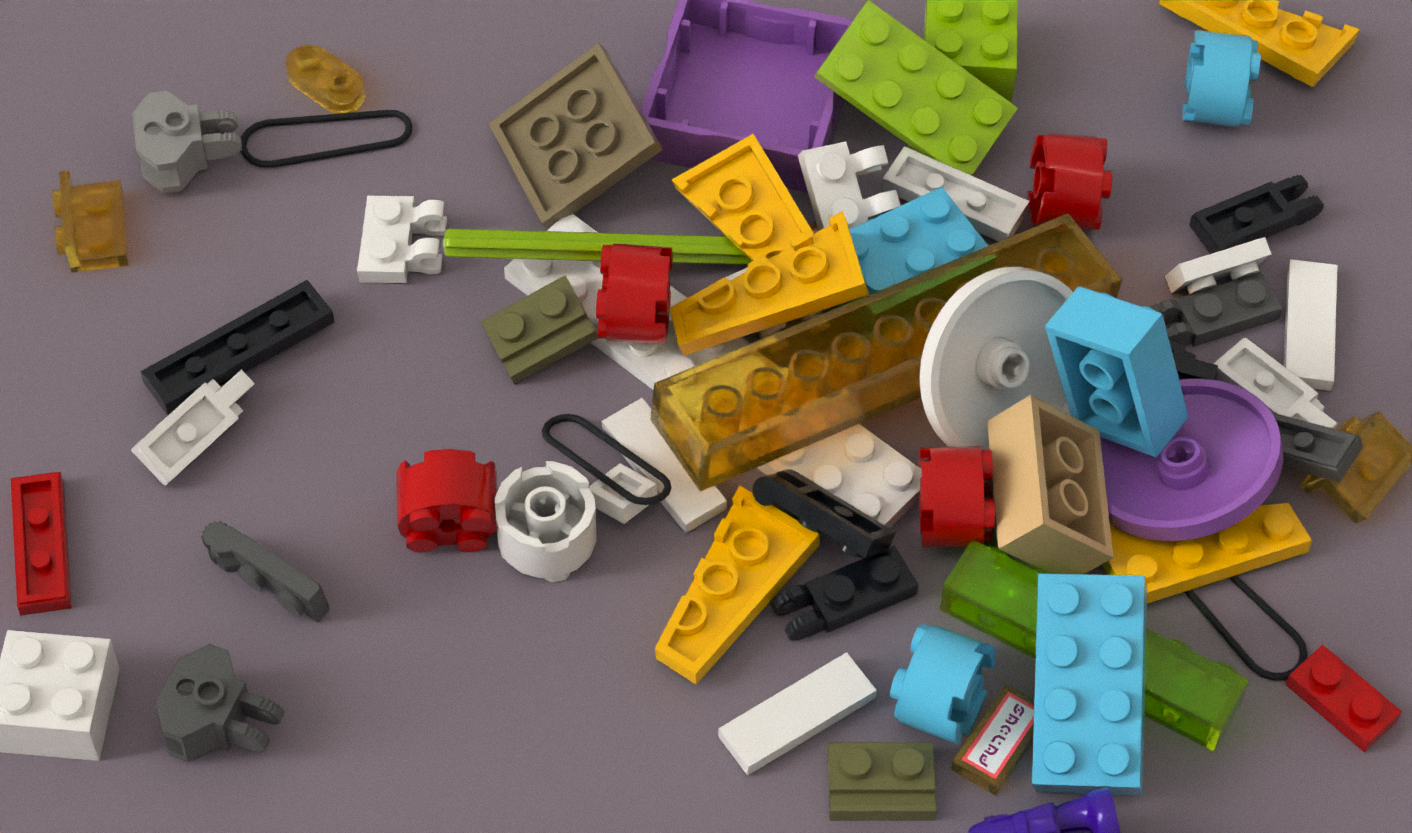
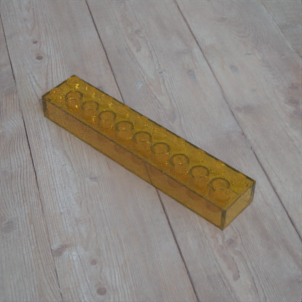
(843, 362)

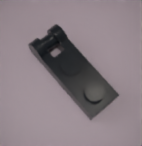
(824, 512)

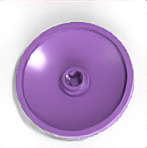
(1205, 476)

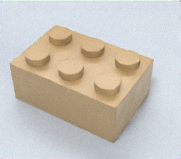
(1049, 488)

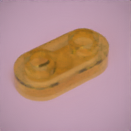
(317, 74)

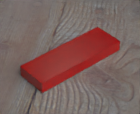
(40, 543)

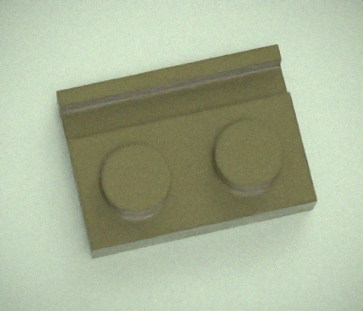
(539, 329)
(881, 781)

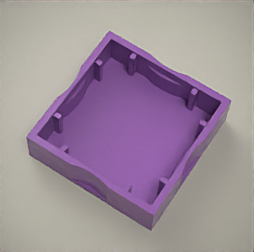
(740, 74)

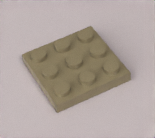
(575, 136)

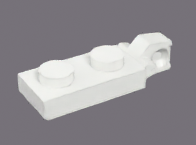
(1272, 383)
(192, 427)

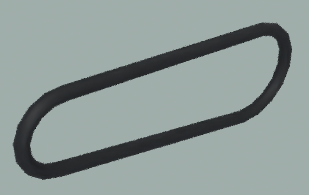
(323, 118)
(1233, 643)

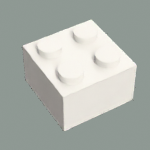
(56, 694)

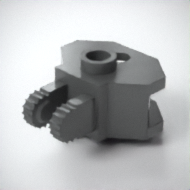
(211, 707)

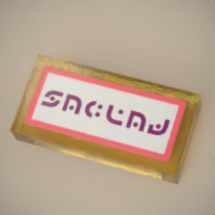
(997, 741)

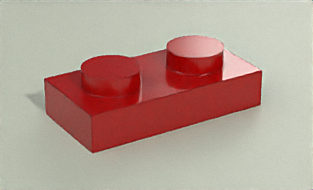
(1343, 698)

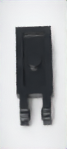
(1255, 214)
(847, 594)

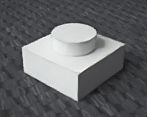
(616, 505)

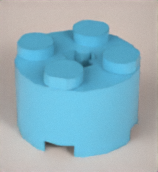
(1219, 79)
(943, 683)

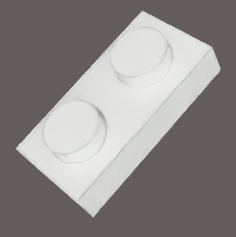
(1203, 271)

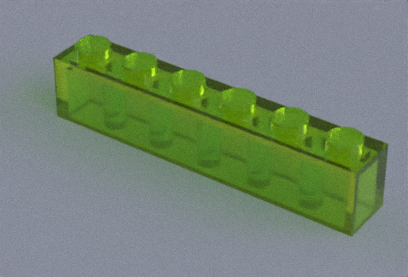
(1180, 685)

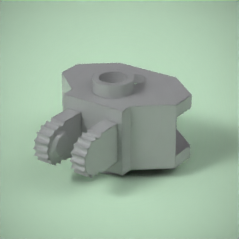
(179, 140)

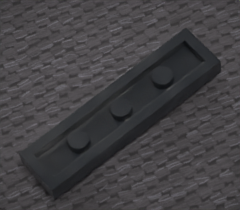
(238, 345)

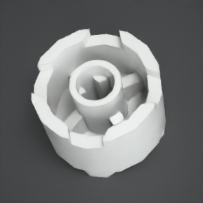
(546, 521)

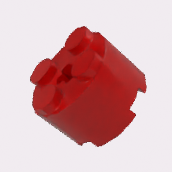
(1069, 179)
(634, 293)
(953, 496)
(446, 501)

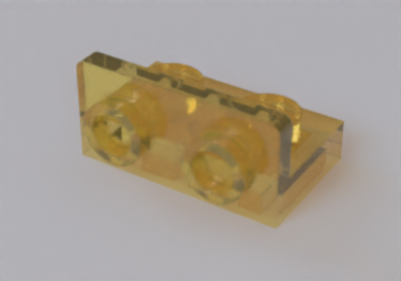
(92, 224)
(1373, 472)

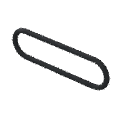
(598, 474)

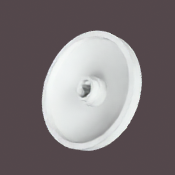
(991, 353)

